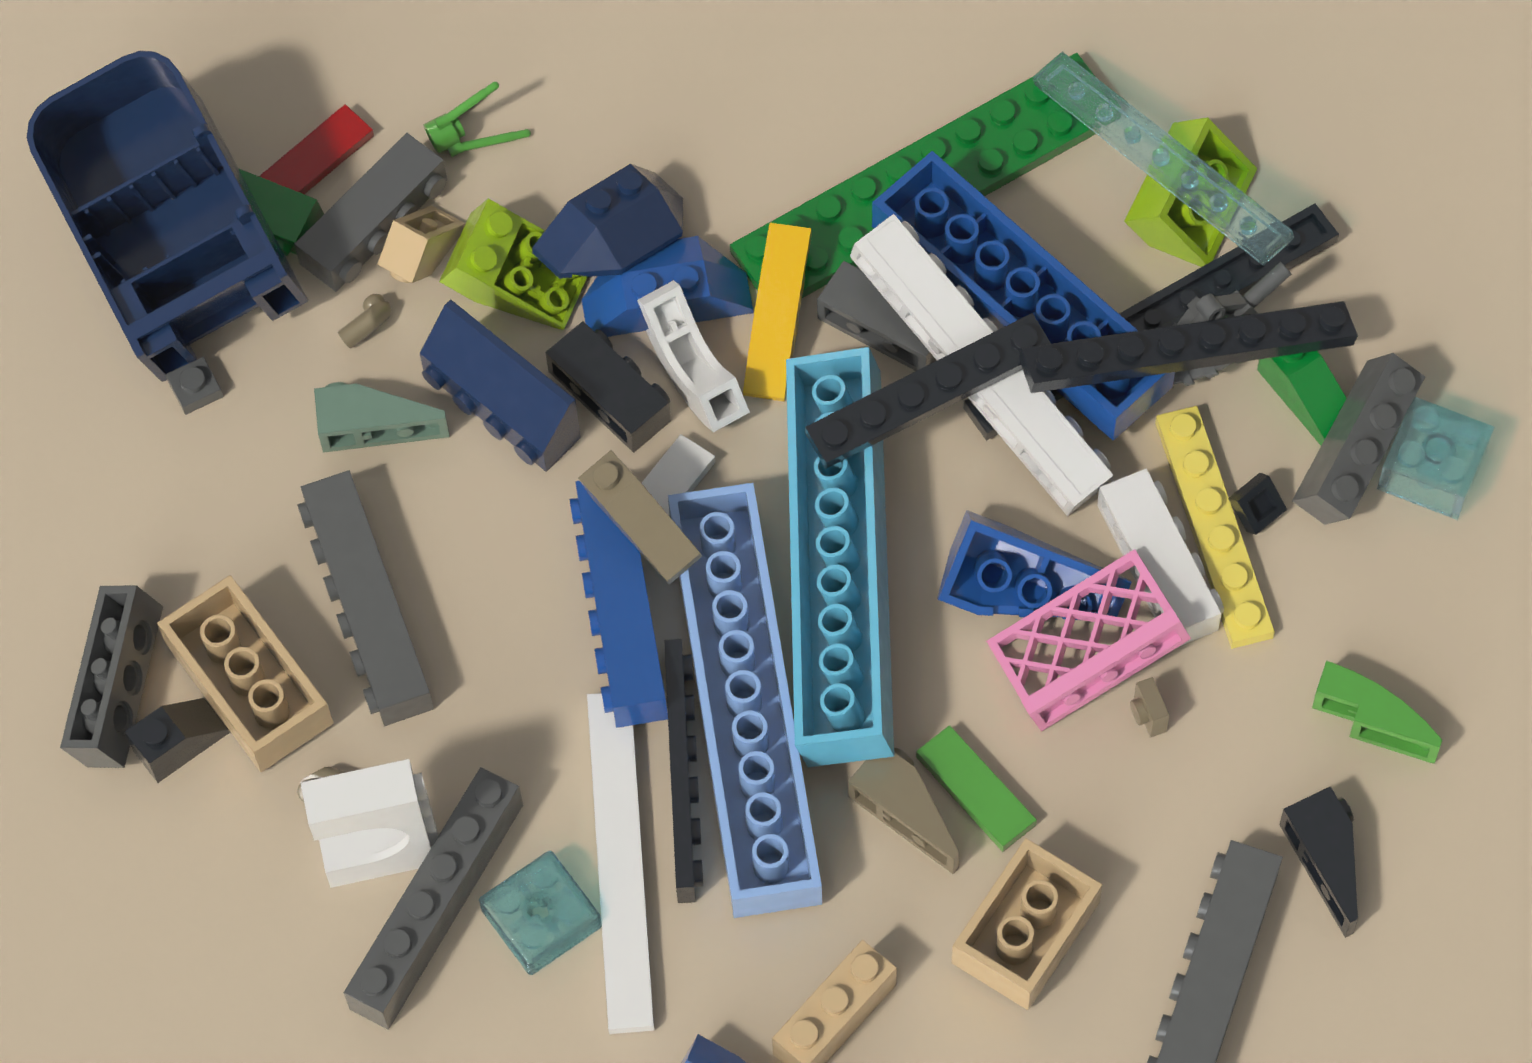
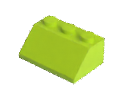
(1168, 222)

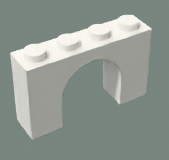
(370, 821)

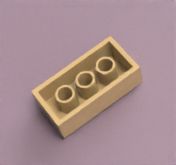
(245, 673)

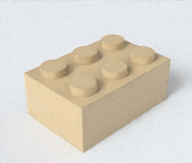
(1026, 923)

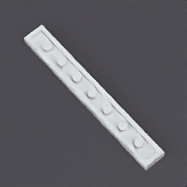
(620, 872)

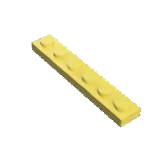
(1214, 526)

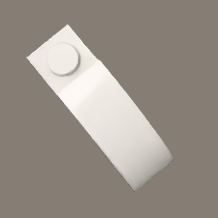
(693, 369)

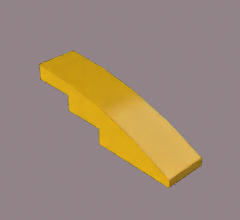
(776, 311)

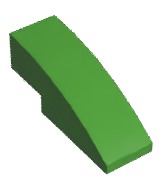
(1376, 713)

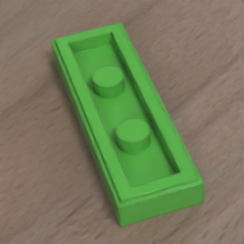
(976, 788)

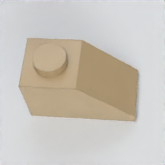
(419, 243)

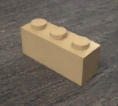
(836, 1007)

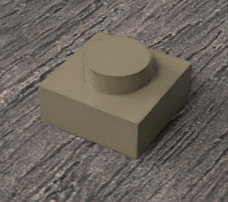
(1149, 707)

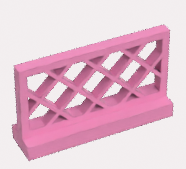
(1098, 671)

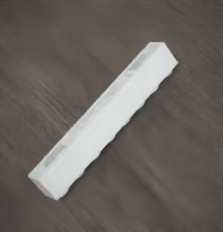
(946, 322)

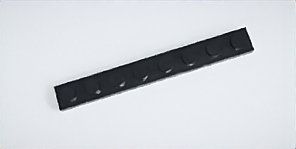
(1187, 346)

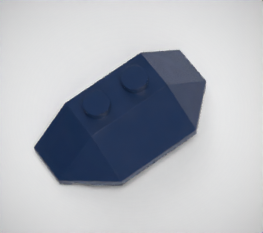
(612, 225)

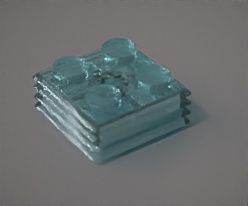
(537, 939)

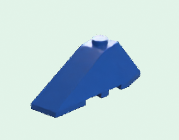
(1013, 573)

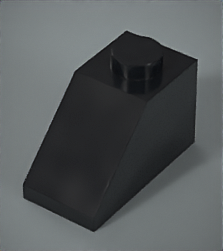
(175, 735)

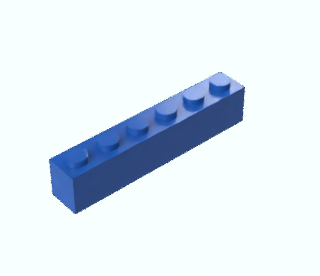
(620, 617)

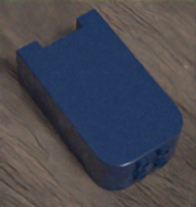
(158, 208)

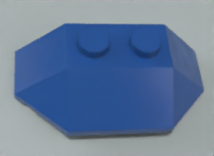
(707, 278)

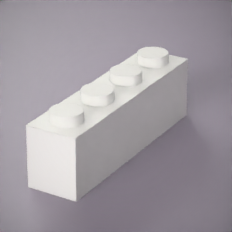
(1140, 521)

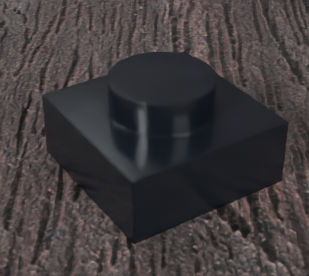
(1257, 503)

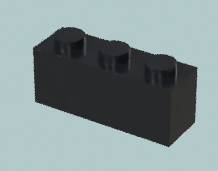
(609, 385)

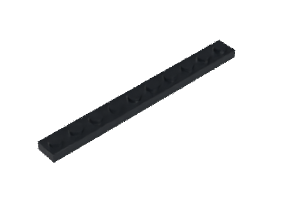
(1220, 277)

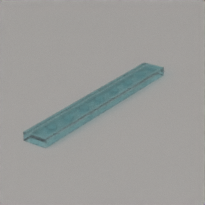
(1163, 158)

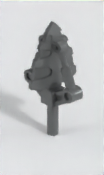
(1227, 306)

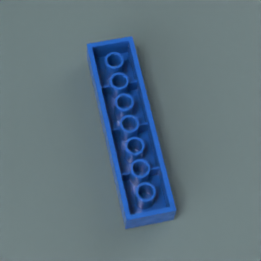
(1015, 277)

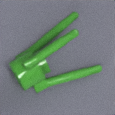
(447, 129)

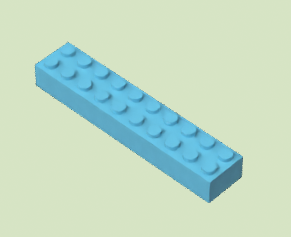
(838, 572)

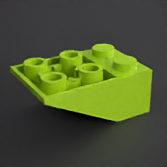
(498, 269)

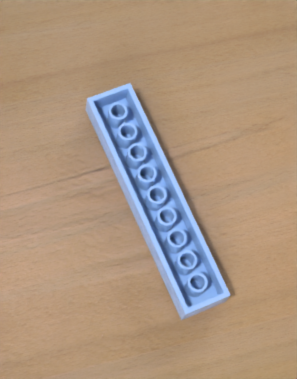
(746, 704)

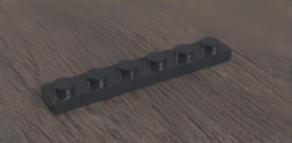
(924, 392)
(683, 788)

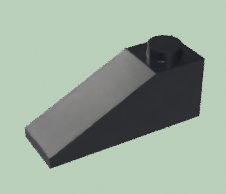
(1324, 842)

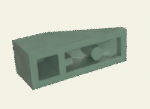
(365, 417)

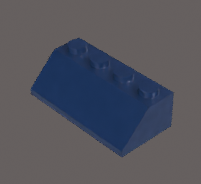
(499, 388)

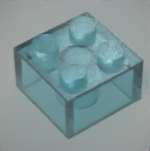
(1435, 458)

